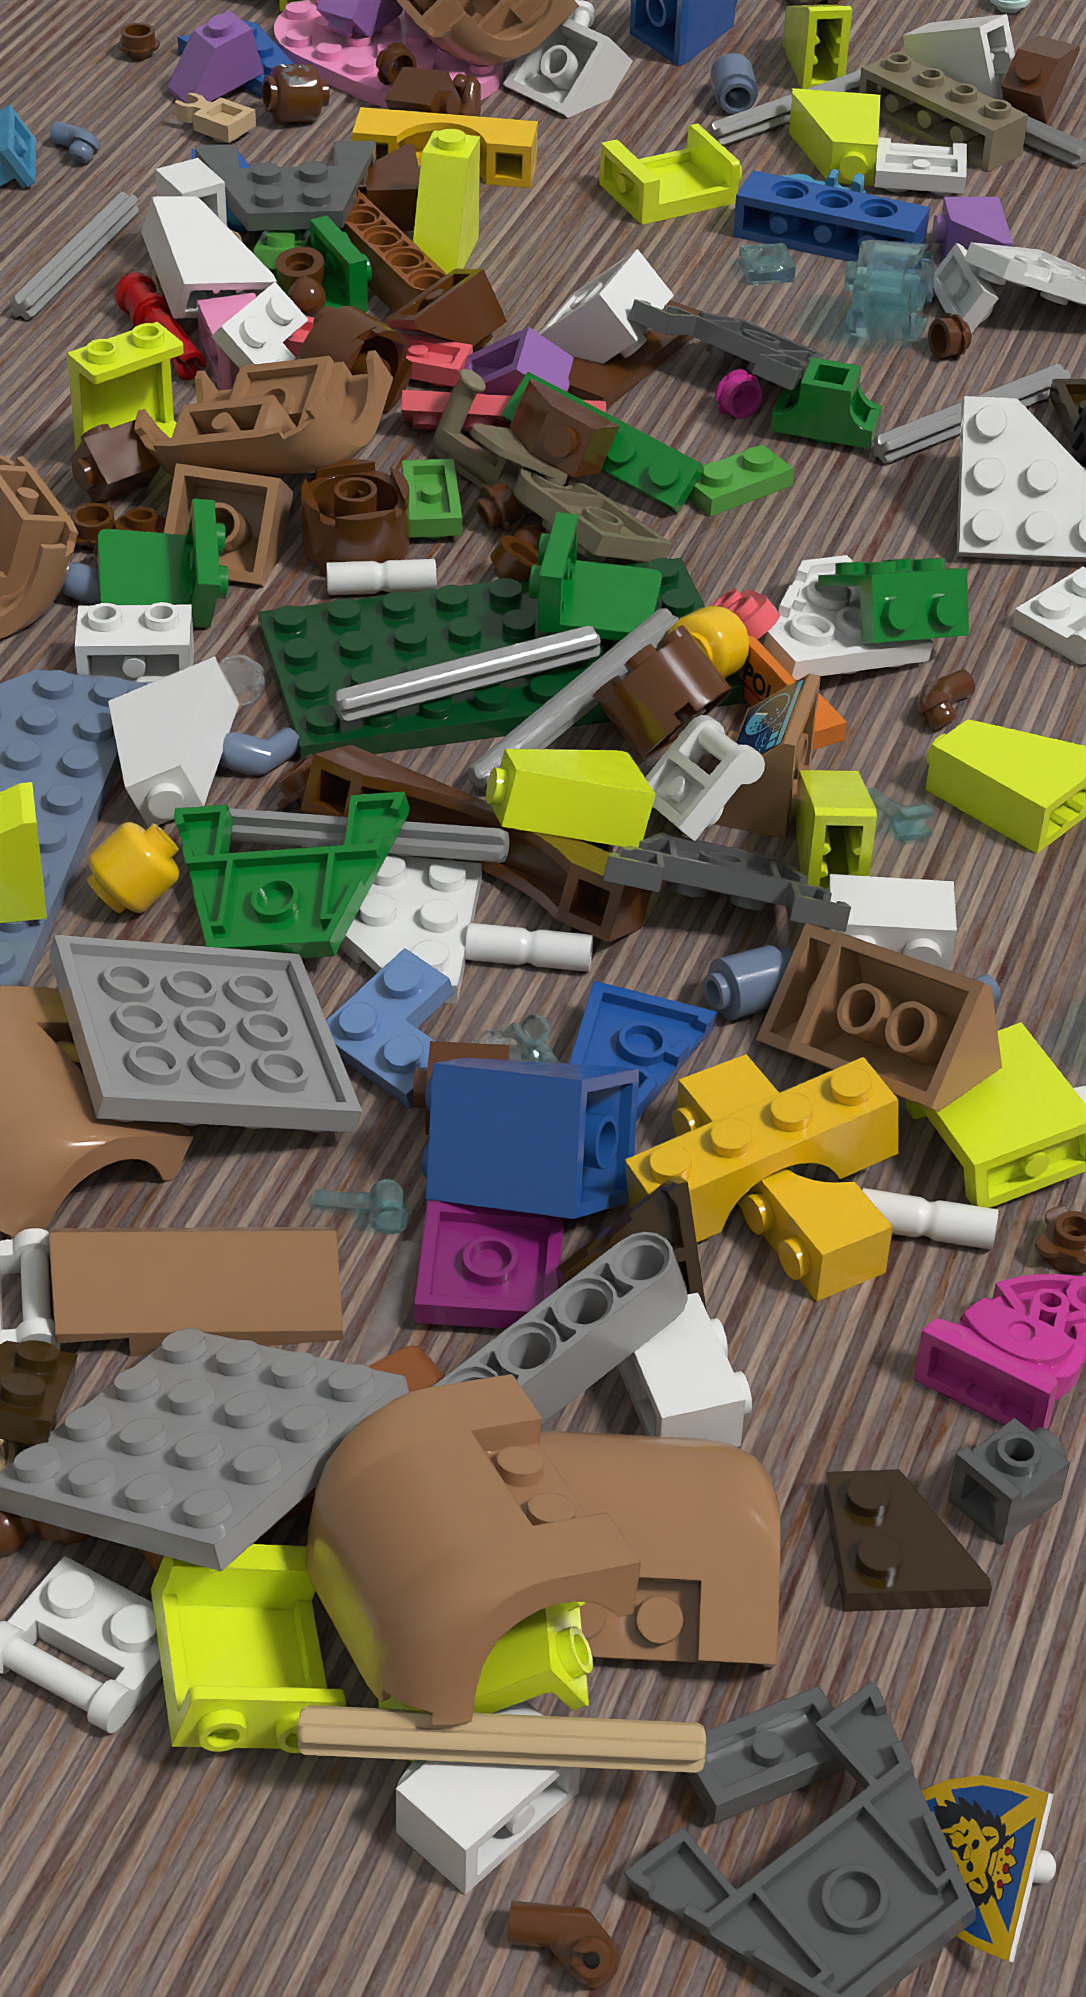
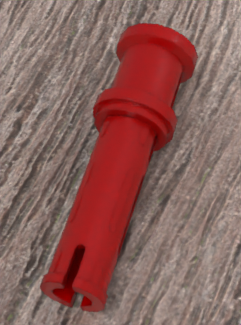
(139, 298)

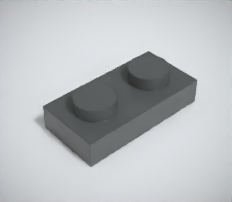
(764, 1755)

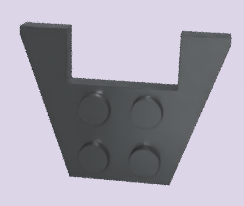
(291, 196)
(767, 352)
(745, 875)
(850, 1899)

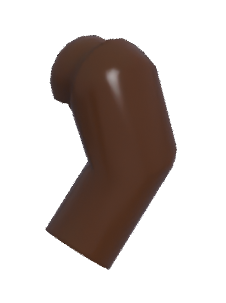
(470, 93)
(938, 695)
(572, 1937)

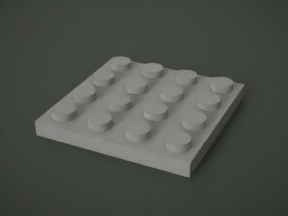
(201, 1036)
(196, 1446)

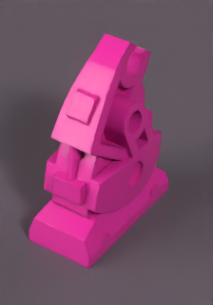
(1010, 1351)

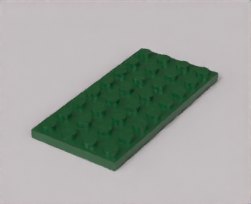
(367, 639)

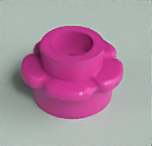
(738, 394)

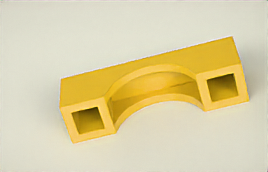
(506, 145)
(832, 1120)
(821, 1230)

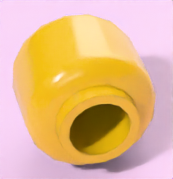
(719, 635)
(133, 867)

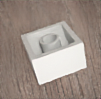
(570, 70)
(595, 317)

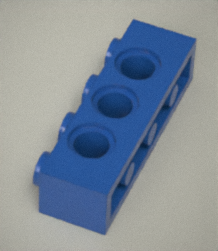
(822, 217)

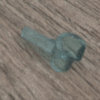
(906, 820)
(538, 1031)
(383, 1202)

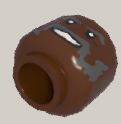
(295, 93)

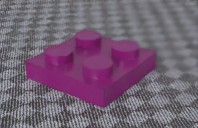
(485, 1264)

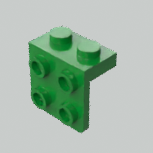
(345, 267)
(166, 566)
(588, 593)
(906, 598)

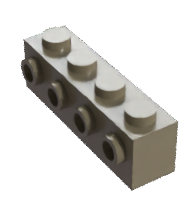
(945, 110)

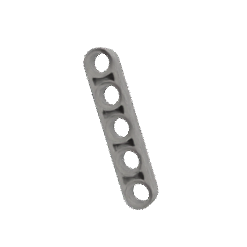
(585, 1324)

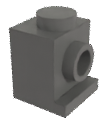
(1019, 1469)

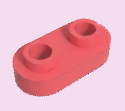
(752, 609)

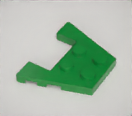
(286, 897)

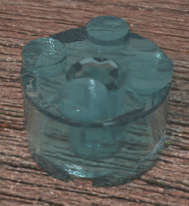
(889, 290)

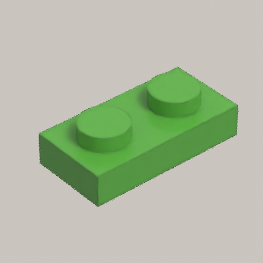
(275, 242)
(740, 480)
(433, 498)

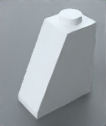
(966, 50)
(198, 255)
(173, 738)

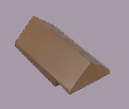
(912, 1021)
(219, 1280)

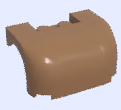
(488, 29)
(275, 418)
(34, 545)
(49, 1119)
(447, 1533)
(705, 1542)

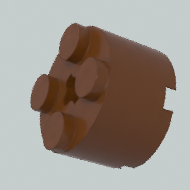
(347, 337)
(355, 514)
(662, 692)

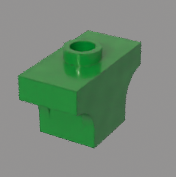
(828, 406)

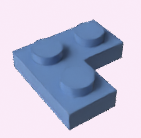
(381, 1021)

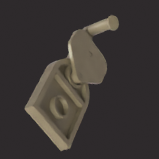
(540, 487)

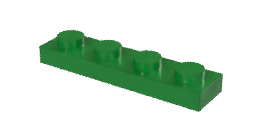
(635, 457)

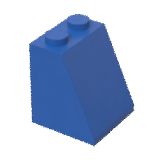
(680, 26)
(530, 1135)

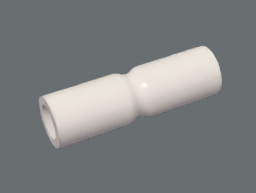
(372, 577)
(521, 946)
(938, 1219)

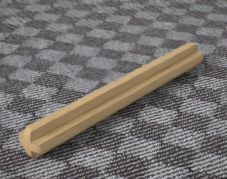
(503, 1739)

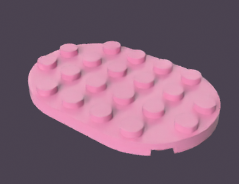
(351, 61)

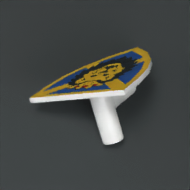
(996, 1842)

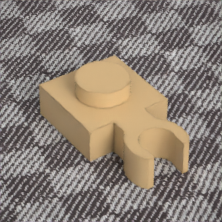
(218, 119)

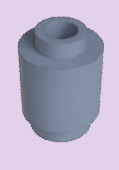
(734, 83)
(745, 981)

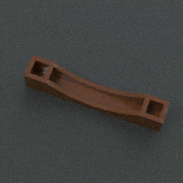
(550, 869)

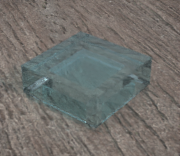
(767, 264)

